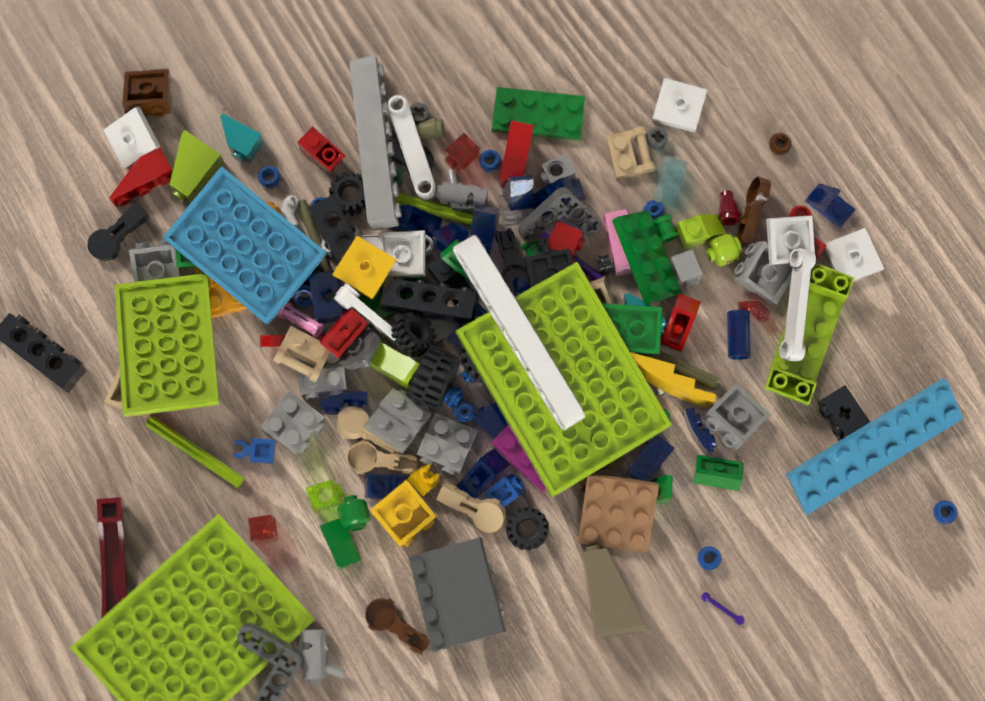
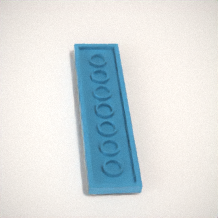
(874, 446)

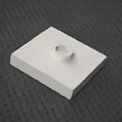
(679, 105)
(131, 137)
(787, 234)
(408, 249)
(854, 255)

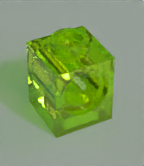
(315, 491)

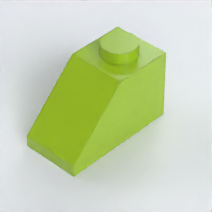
(699, 230)

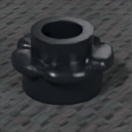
(605, 265)

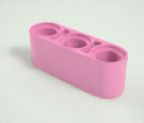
(617, 253)

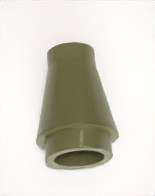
(431, 129)

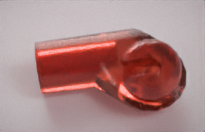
(756, 308)

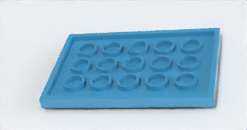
(245, 245)

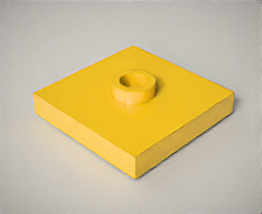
(364, 267)

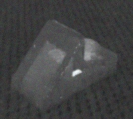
(508, 218)

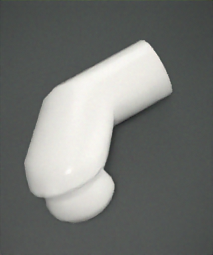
(289, 208)

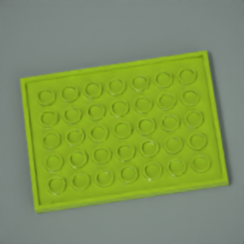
(593, 363)
(182, 623)

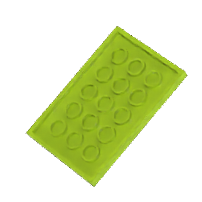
(166, 345)

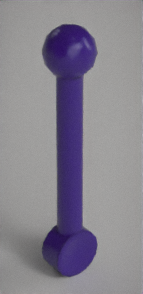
(738, 619)

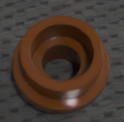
(783, 138)

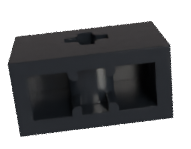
(840, 402)

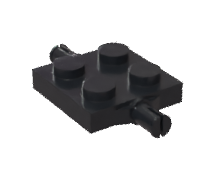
(546, 263)

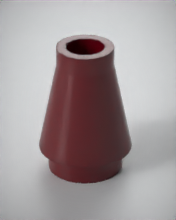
(728, 209)

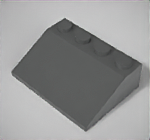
(457, 594)

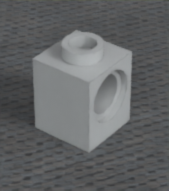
(559, 163)
(686, 269)

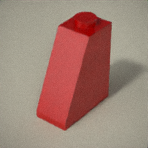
(517, 151)

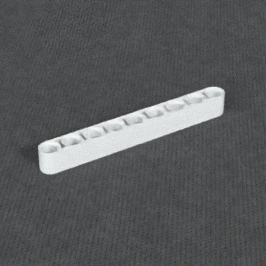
(518, 332)

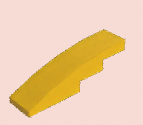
(662, 376)

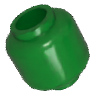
(353, 513)

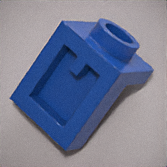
(507, 490)

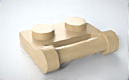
(623, 155)
(306, 349)

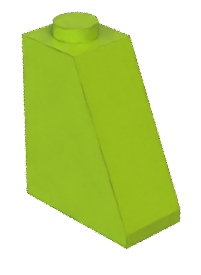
(193, 167)
(394, 366)

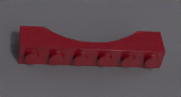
(112, 552)

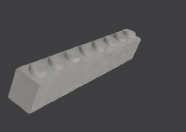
(374, 143)

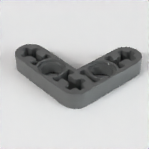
(558, 209)
(281, 664)

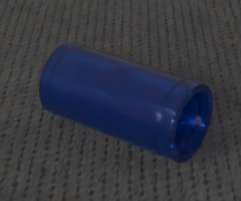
(738, 335)

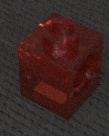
(461, 153)
(263, 529)

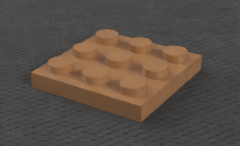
(618, 513)

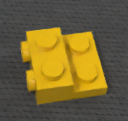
(403, 514)

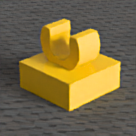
(424, 480)

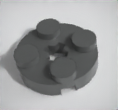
(360, 350)

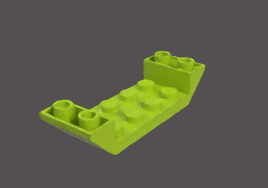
(825, 300)

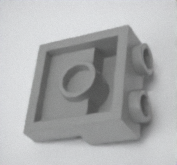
(153, 261)
(760, 277)
(330, 381)
(735, 417)
(398, 420)
(294, 424)
(447, 444)

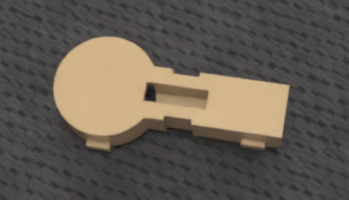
(351, 426)
(363, 455)
(490, 512)

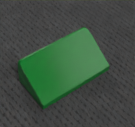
(718, 472)
(340, 544)

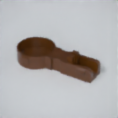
(755, 199)
(381, 614)

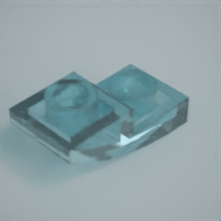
(670, 180)

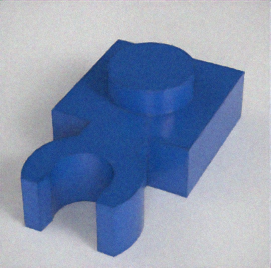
(259, 451)

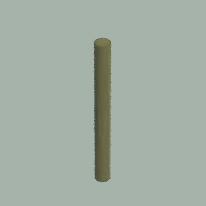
(312, 232)

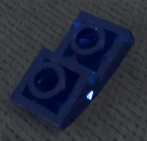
(335, 403)
(702, 438)
(379, 486)

